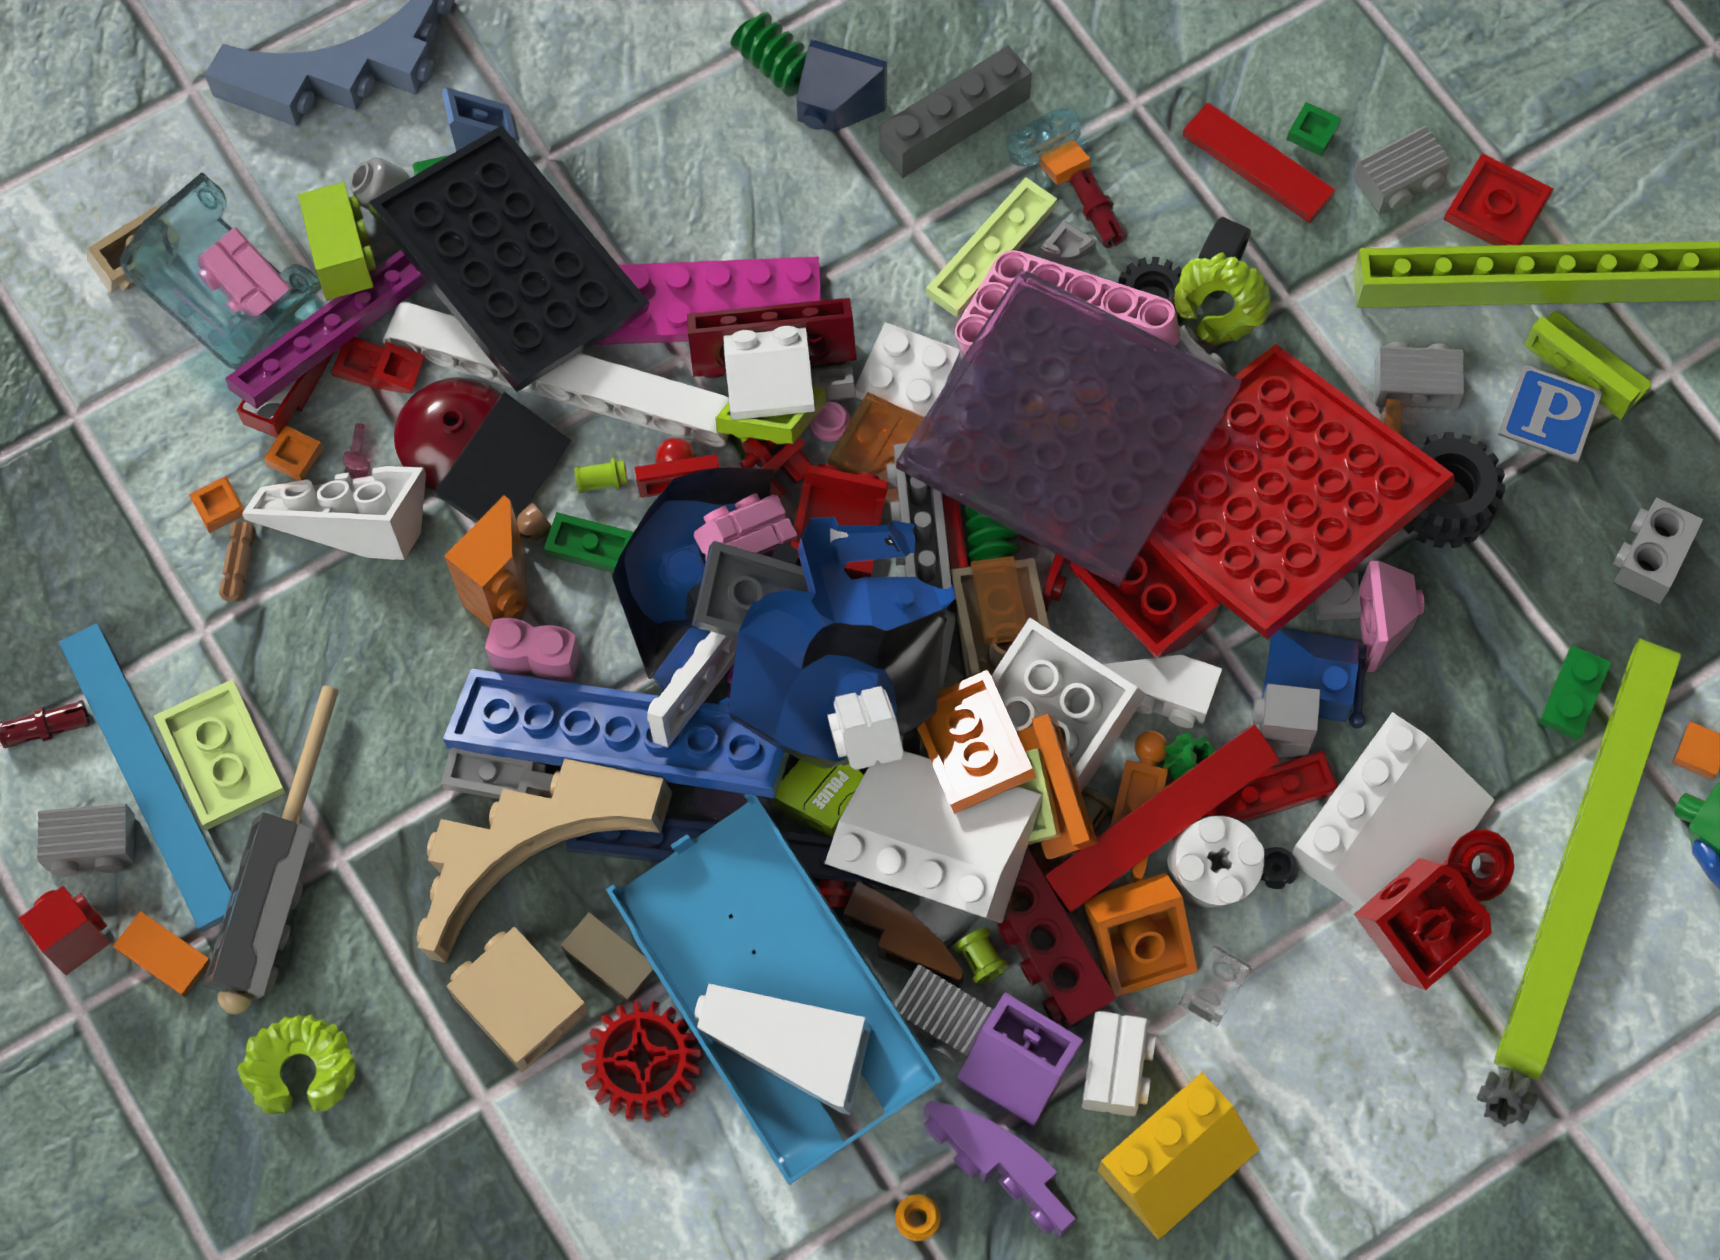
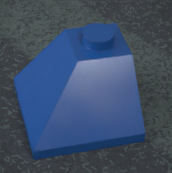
(1315, 663)

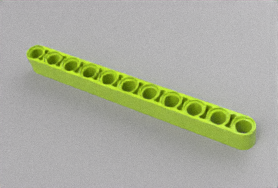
(1587, 860)

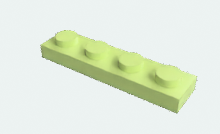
(1002, 232)

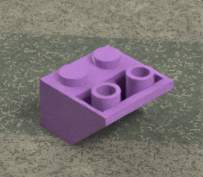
(1019, 1059)

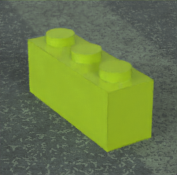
(337, 240)

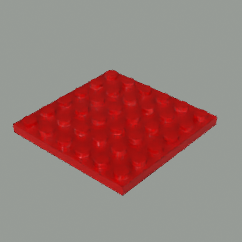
(1293, 493)

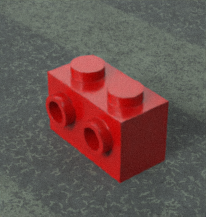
(65, 928)

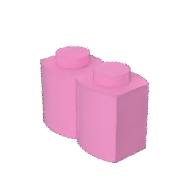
(524, 650)

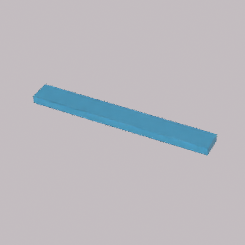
(148, 776)

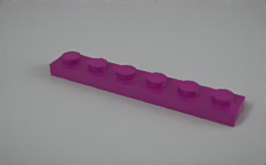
(324, 332)

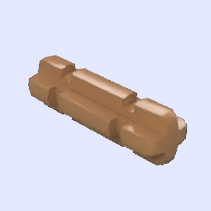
(237, 561)

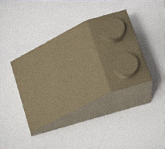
(974, 653)

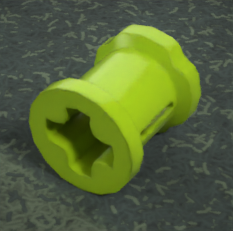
(981, 956)

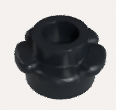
(1287, 864)

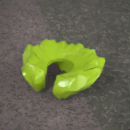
(1223, 274)
(291, 1037)

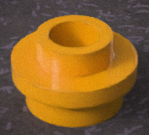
(917, 1203)

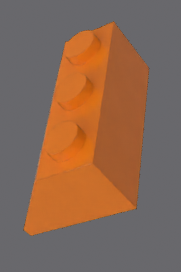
(491, 566)

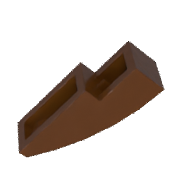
(901, 935)

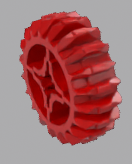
(623, 1061)

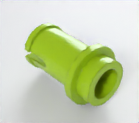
(601, 476)

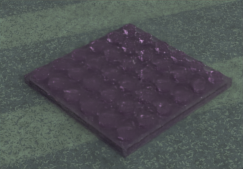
(1069, 426)

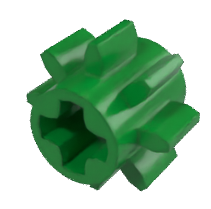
(1186, 754)

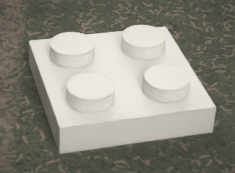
(907, 369)

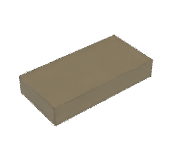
(608, 957)

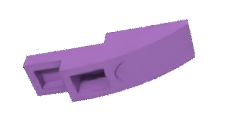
(989, 1148)

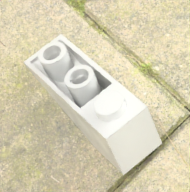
(1174, 687)

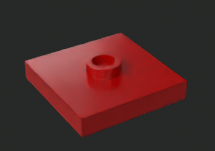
(1498, 203)

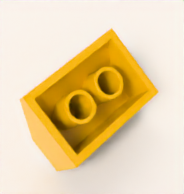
(1179, 1156)

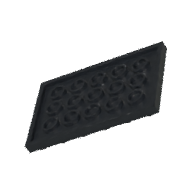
(508, 257)

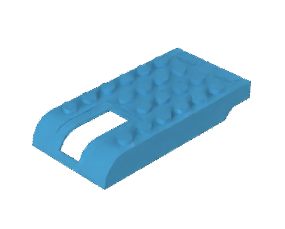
(801, 956)

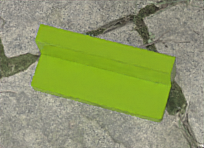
(1587, 362)

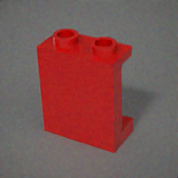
(847, 497)

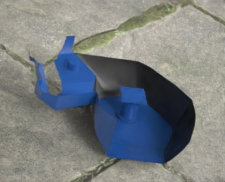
(666, 563)
(837, 641)

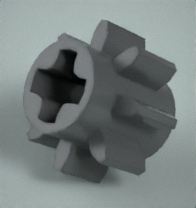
(1507, 1097)

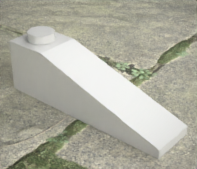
(358, 515)

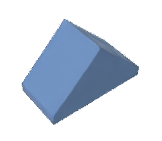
(474, 116)

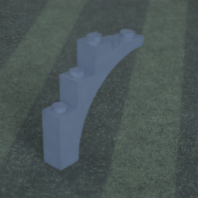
(343, 73)

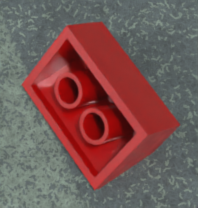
(1156, 600)

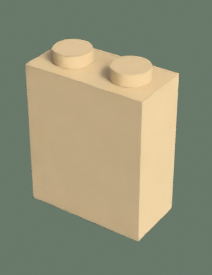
(517, 998)

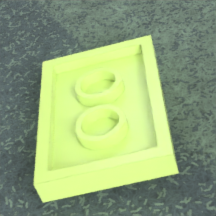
(219, 754)

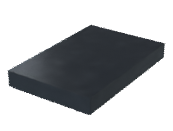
(503, 458)

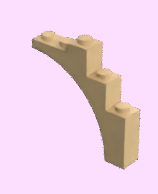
(521, 824)

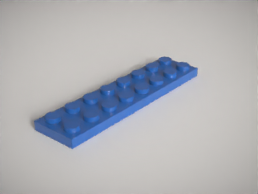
(611, 729)

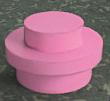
(830, 422)

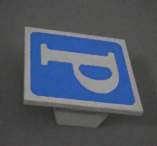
(1550, 413)

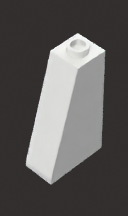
(797, 1042)

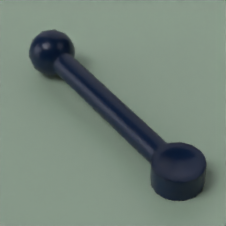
(1357, 719)

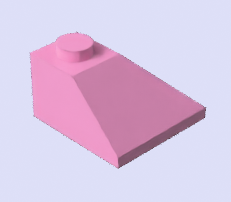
(1387, 610)

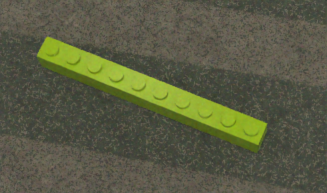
(1537, 274)

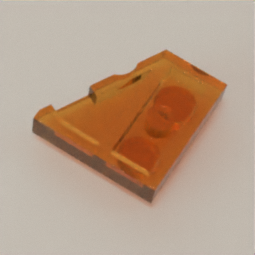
(871, 436)

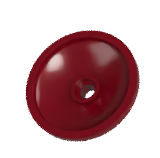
(421, 430)

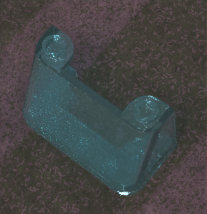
(165, 266)

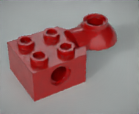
(1433, 909)

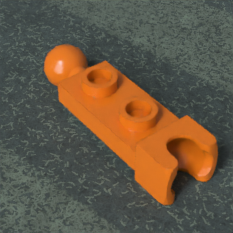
(1141, 782)

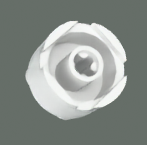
(1238, 852)

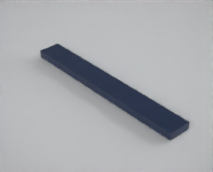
(657, 846)

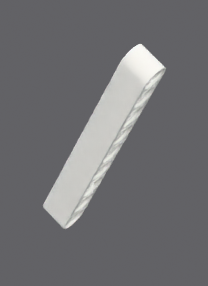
(577, 382)

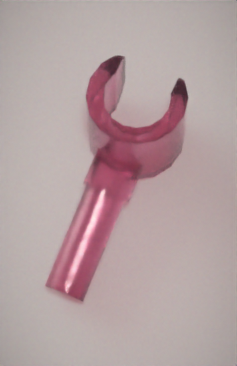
(353, 460)

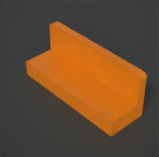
(1069, 804)

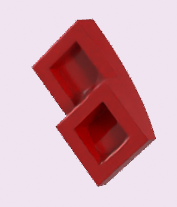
(377, 366)

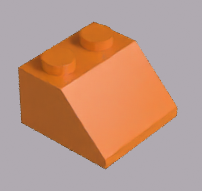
(1141, 934)

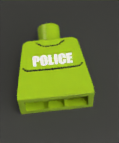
(817, 795)

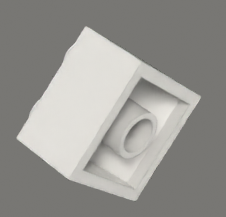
(768, 373)

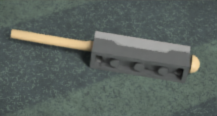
(267, 886)

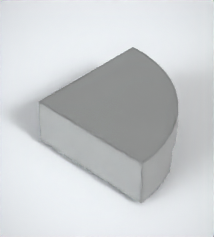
(1067, 243)

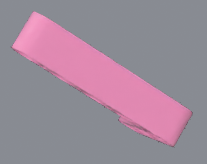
(1139, 307)

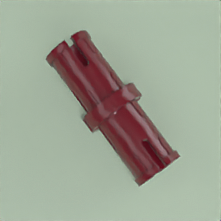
(1097, 208)
(44, 724)

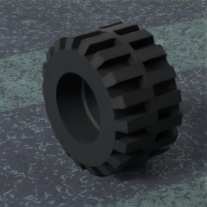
(1480, 479)

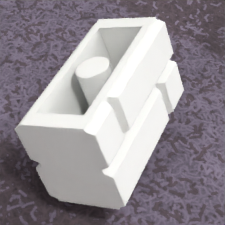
(865, 728)
(1116, 1064)

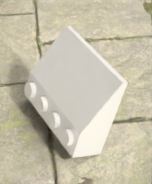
(1056, 678)
(1389, 810)
(910, 838)

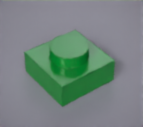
(1313, 129)

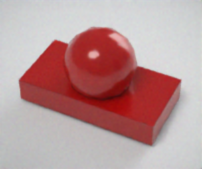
(672, 459)

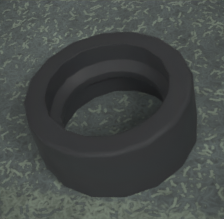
(1227, 238)

